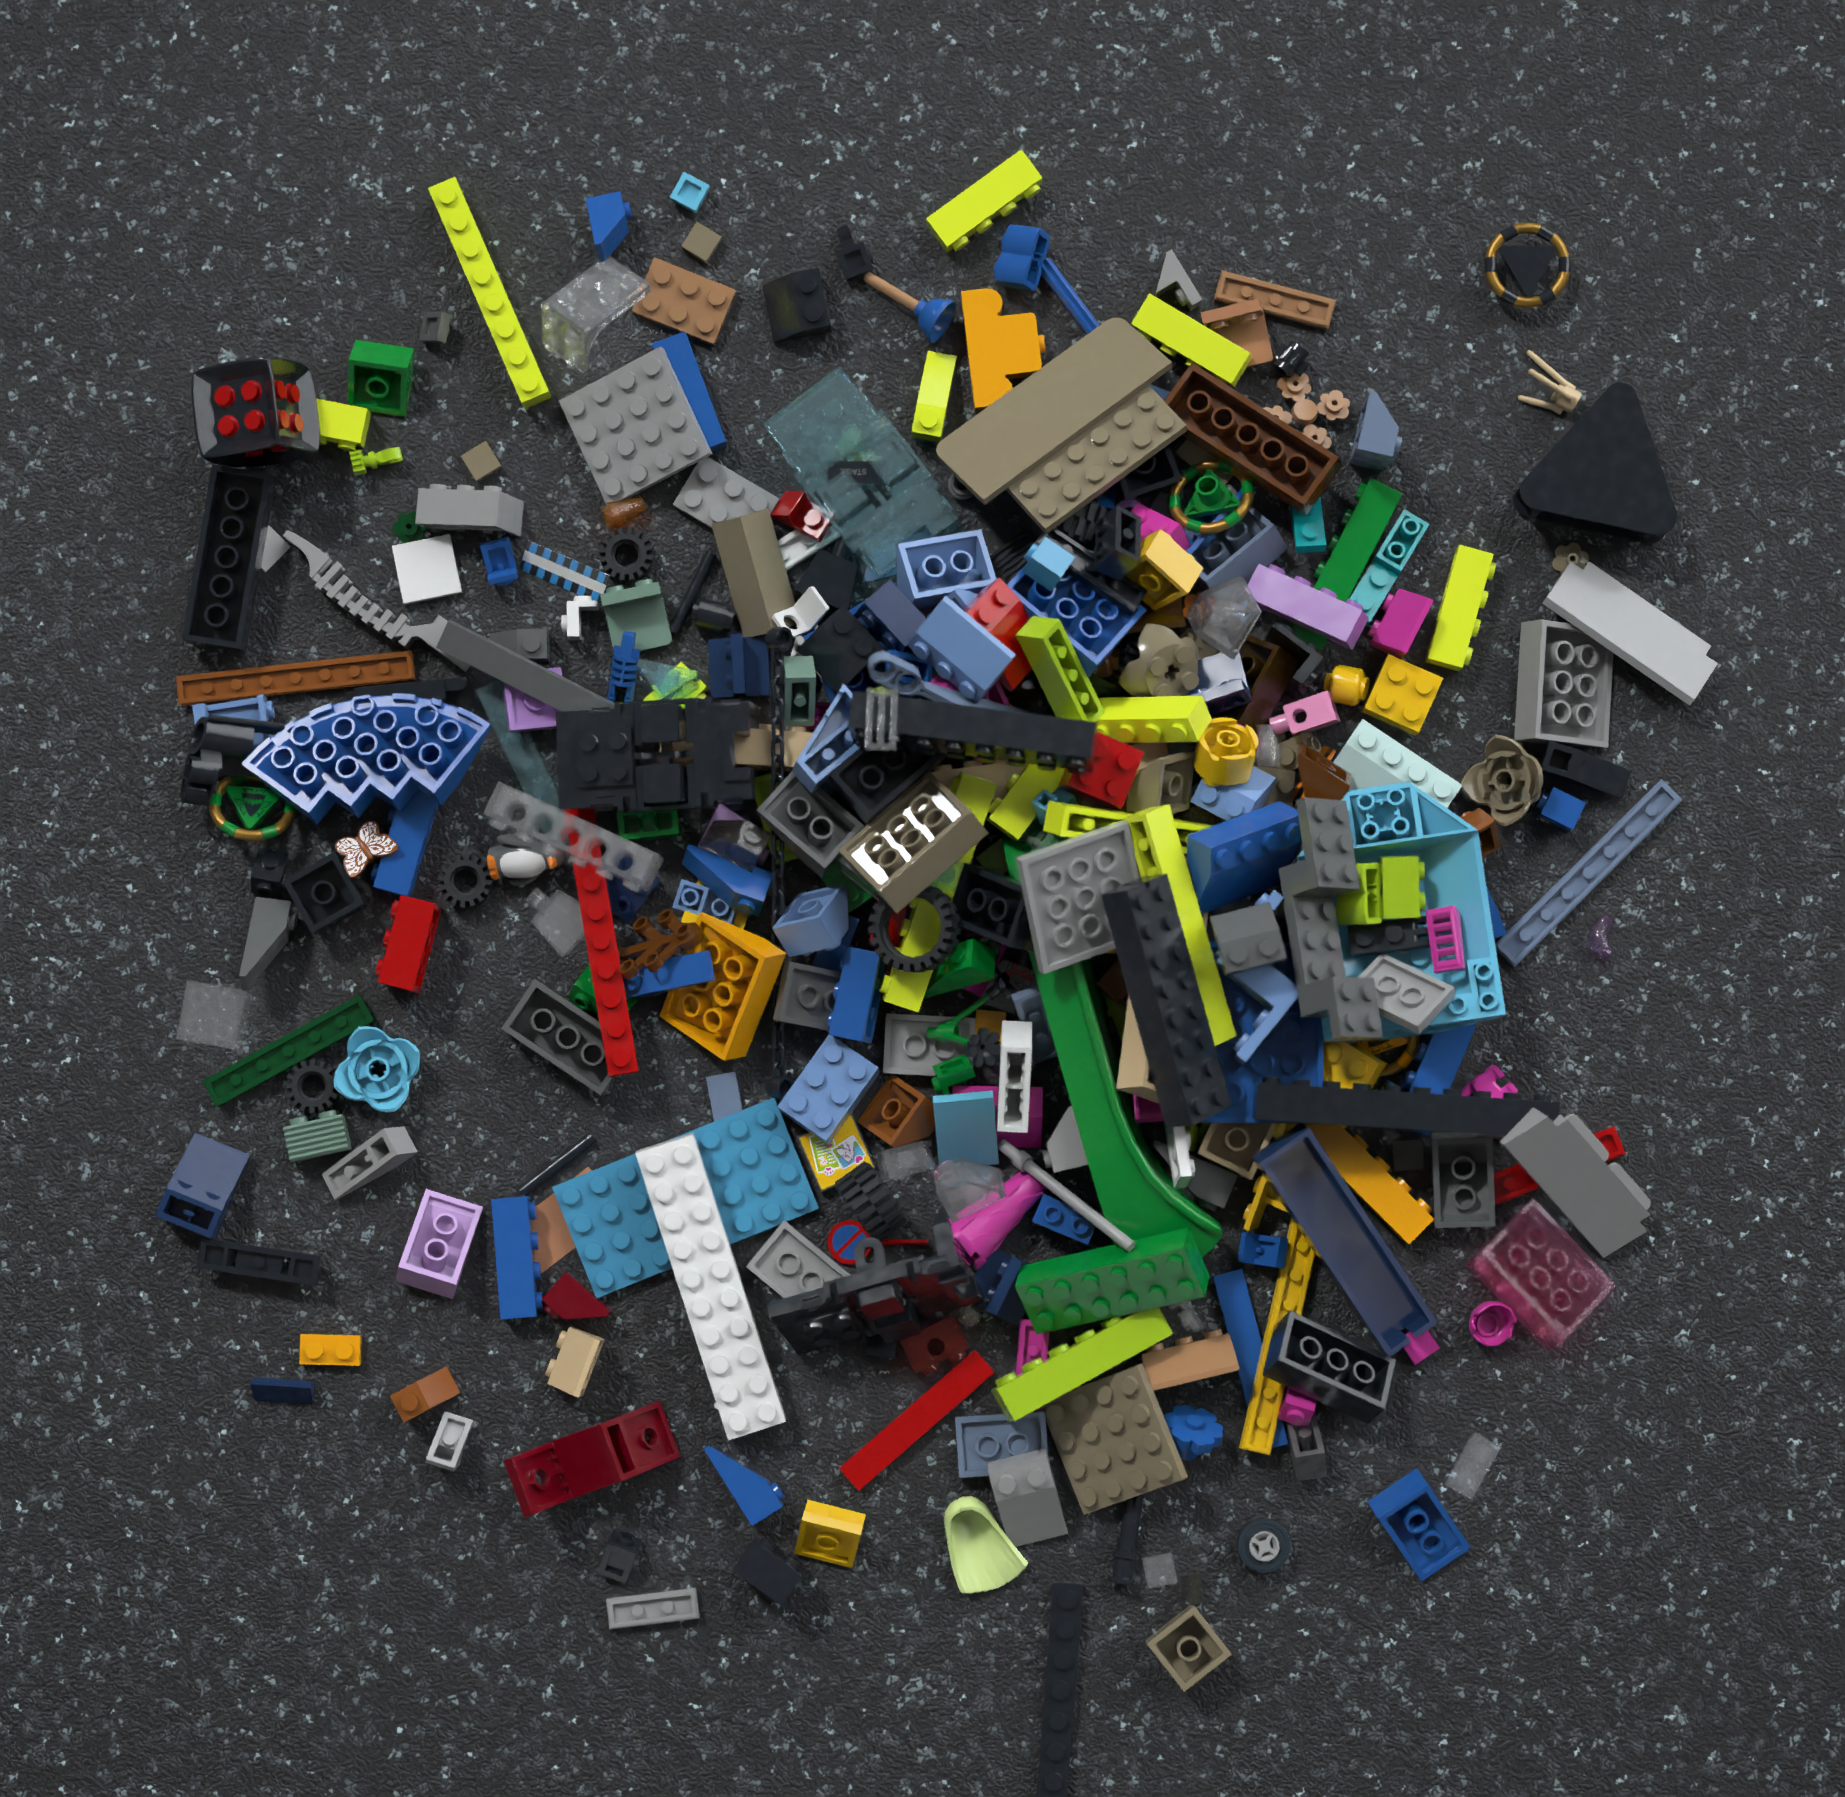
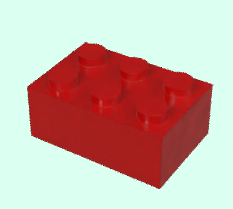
(408, 944)

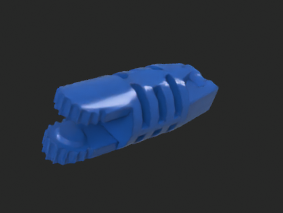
(624, 668)

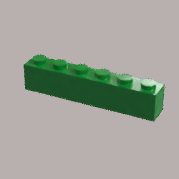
(1353, 547)

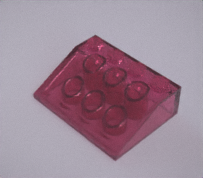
(1541, 1274)

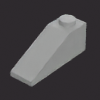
(369, 1161)

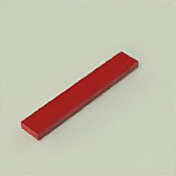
(1516, 1182)
(916, 1420)

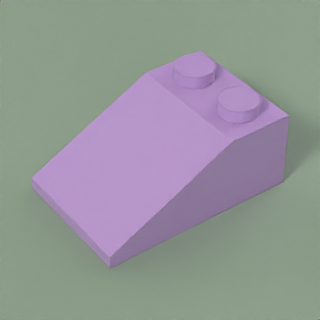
(438, 1244)

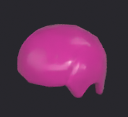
(1492, 1323)

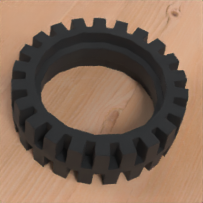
(934, 957)

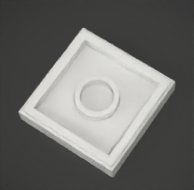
(427, 569)

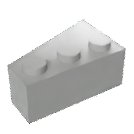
(469, 509)

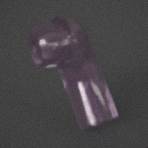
(1597, 938)

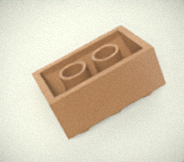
(1189, 1360)

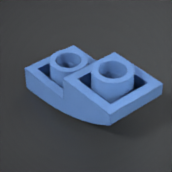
(700, 899)

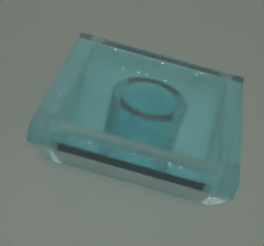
(668, 680)

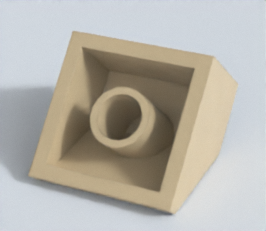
(575, 1361)

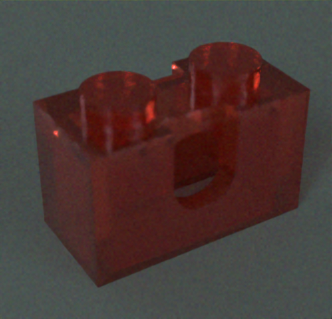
(946, 1330)

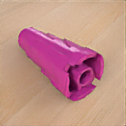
(986, 1229)

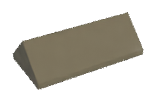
(754, 571)

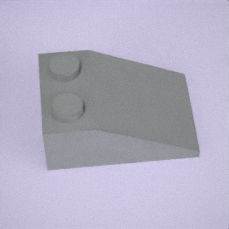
(1027, 1497)

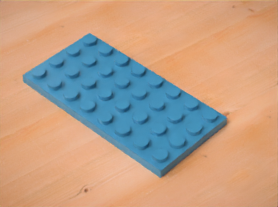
(751, 1176)

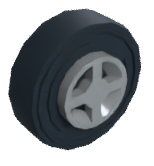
(1266, 1554)

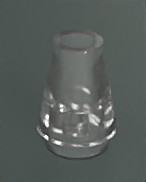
(1268, 748)

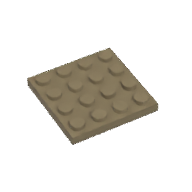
(1113, 1439)

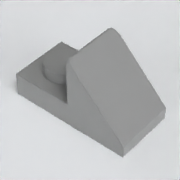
(1175, 276)
(449, 1441)

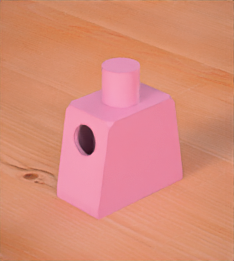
(1320, 714)

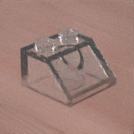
(967, 1186)

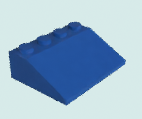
(1087, 617)
(1242, 855)

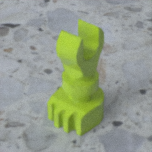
(387, 456)

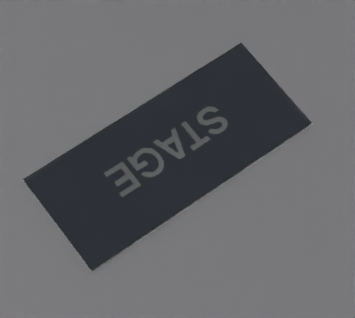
(859, 470)

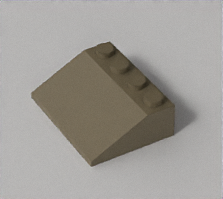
(913, 841)

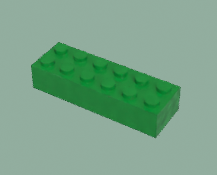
(1112, 1281)

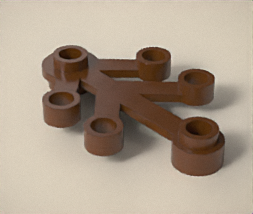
(684, 936)

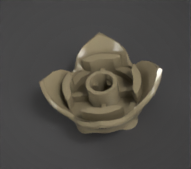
(1165, 664)
(1488, 785)

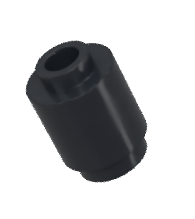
(712, 615)

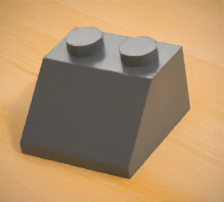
(1248, 939)

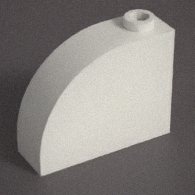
(1014, 1076)

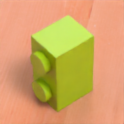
(1401, 886)

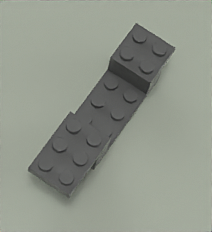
(1313, 927)

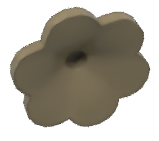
(1563, 556)

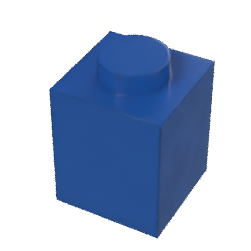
(1559, 808)

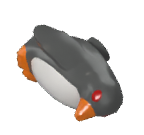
(520, 860)

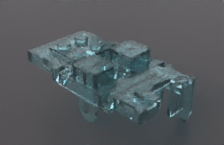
(834, 425)

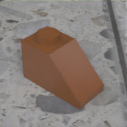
(425, 1394)

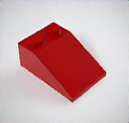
(1003, 616)

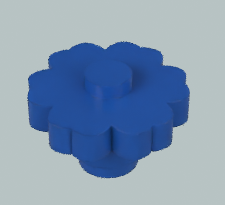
(1193, 1431)

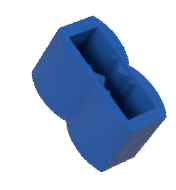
(1021, 257)

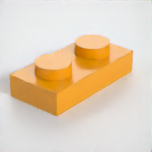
(330, 1349)

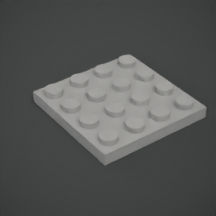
(635, 426)
(1065, 890)

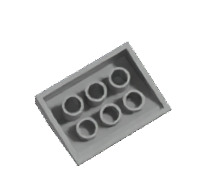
(1562, 686)

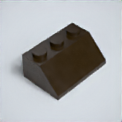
(1267, 673)

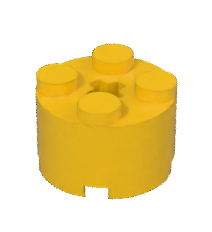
(1226, 753)

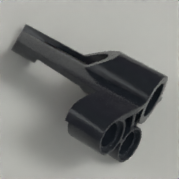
(216, 749)

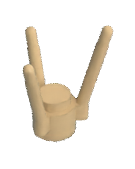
(1564, 394)

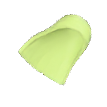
(979, 1548)

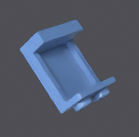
(253, 708)

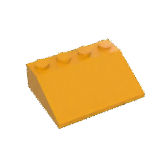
(728, 1009)

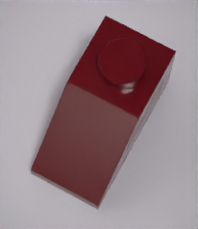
(573, 1300)

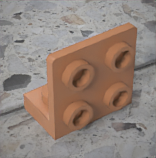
(1243, 326)

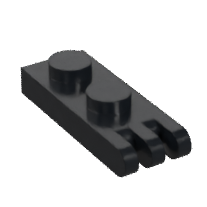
(1387, 936)

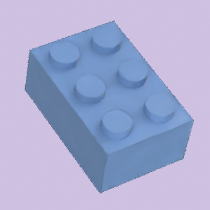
(829, 1089)

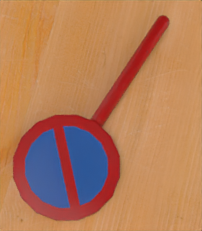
(848, 1233)

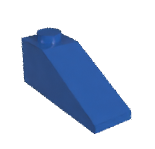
(728, 881)
(673, 975)
(750, 1489)

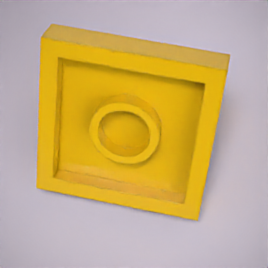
(829, 1533)

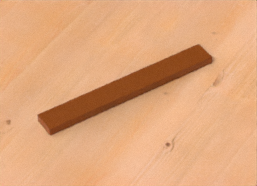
(296, 678)

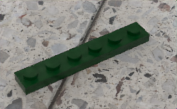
(288, 1051)

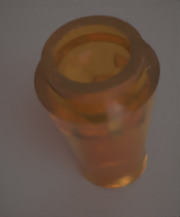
(620, 512)

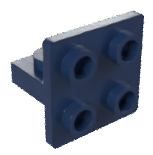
(739, 667)
(998, 1283)

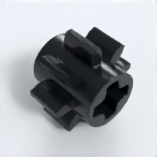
(1291, 359)

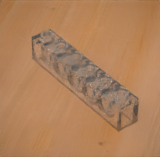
(508, 799)

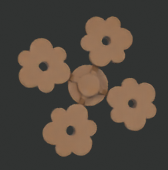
(1306, 411)

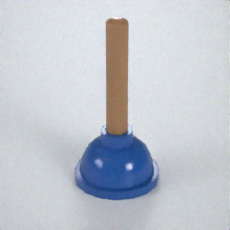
(932, 316)

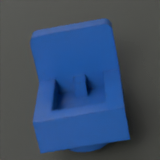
(499, 561)
(1262, 1250)

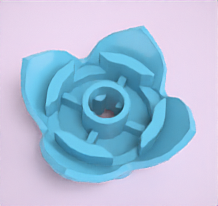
(355, 1075)

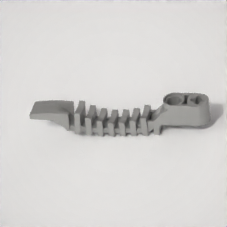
(400, 629)

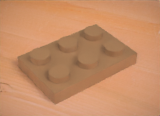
(685, 301)

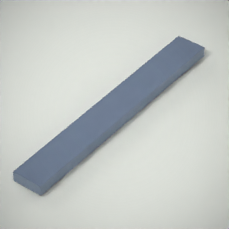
(1587, 873)

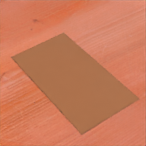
(552, 1231)

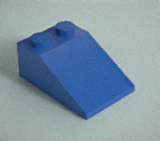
(1419, 1524)

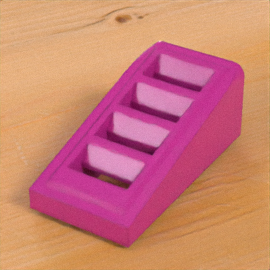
(1445, 920)

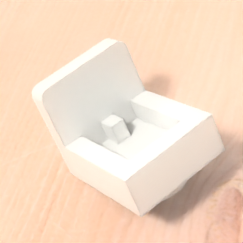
(572, 621)

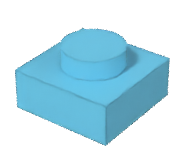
(689, 192)

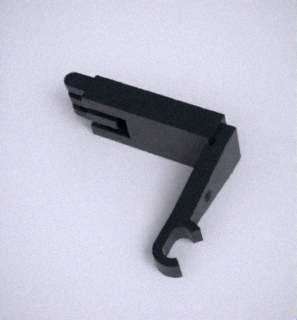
(426, 689)

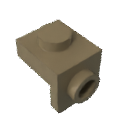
(1290, 749)

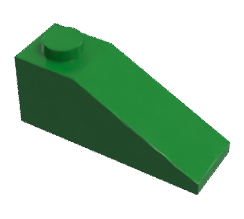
(967, 966)

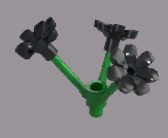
(982, 1045)

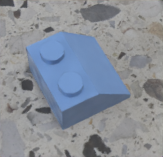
(1237, 799)
(814, 921)

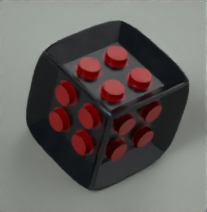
(255, 412)

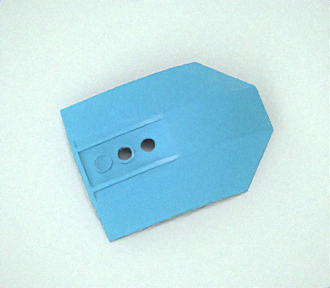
(1404, 822)

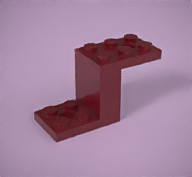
(591, 1458)

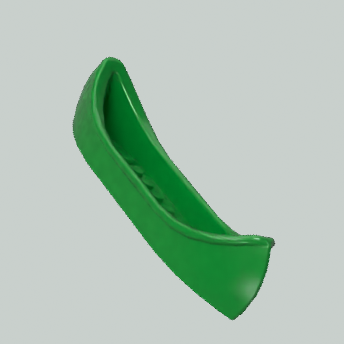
(1125, 1172)

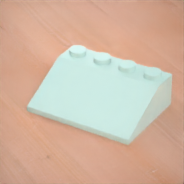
(1380, 760)

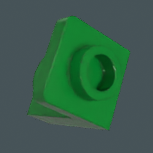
(951, 1072)

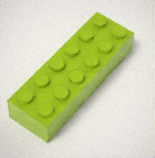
(1080, 1362)

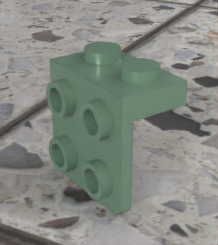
(638, 611)

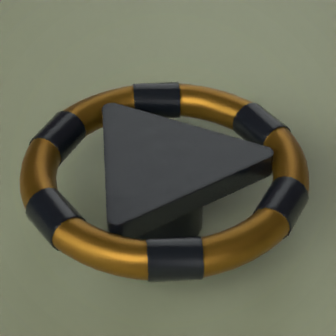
(1527, 265)

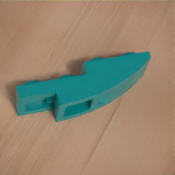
(1308, 529)
(1389, 562)

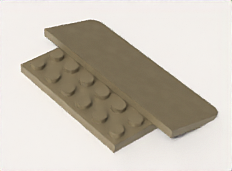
(1068, 427)

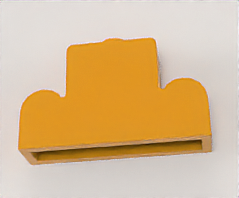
(997, 345)

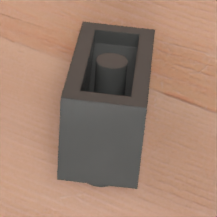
(529, 643)

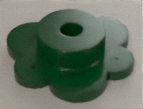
(407, 535)

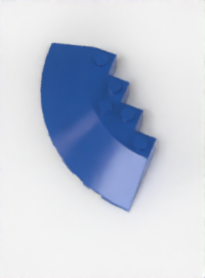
(368, 751)

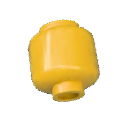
(1347, 685)

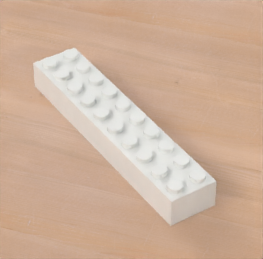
(710, 1286)

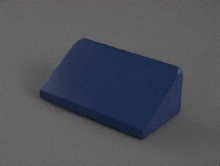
(283, 1390)

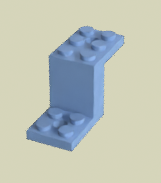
(1268, 988)

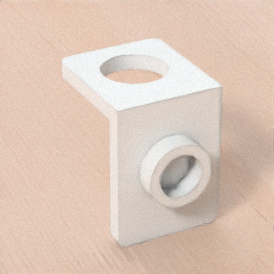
(805, 612)

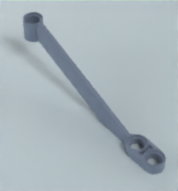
(931, 691)

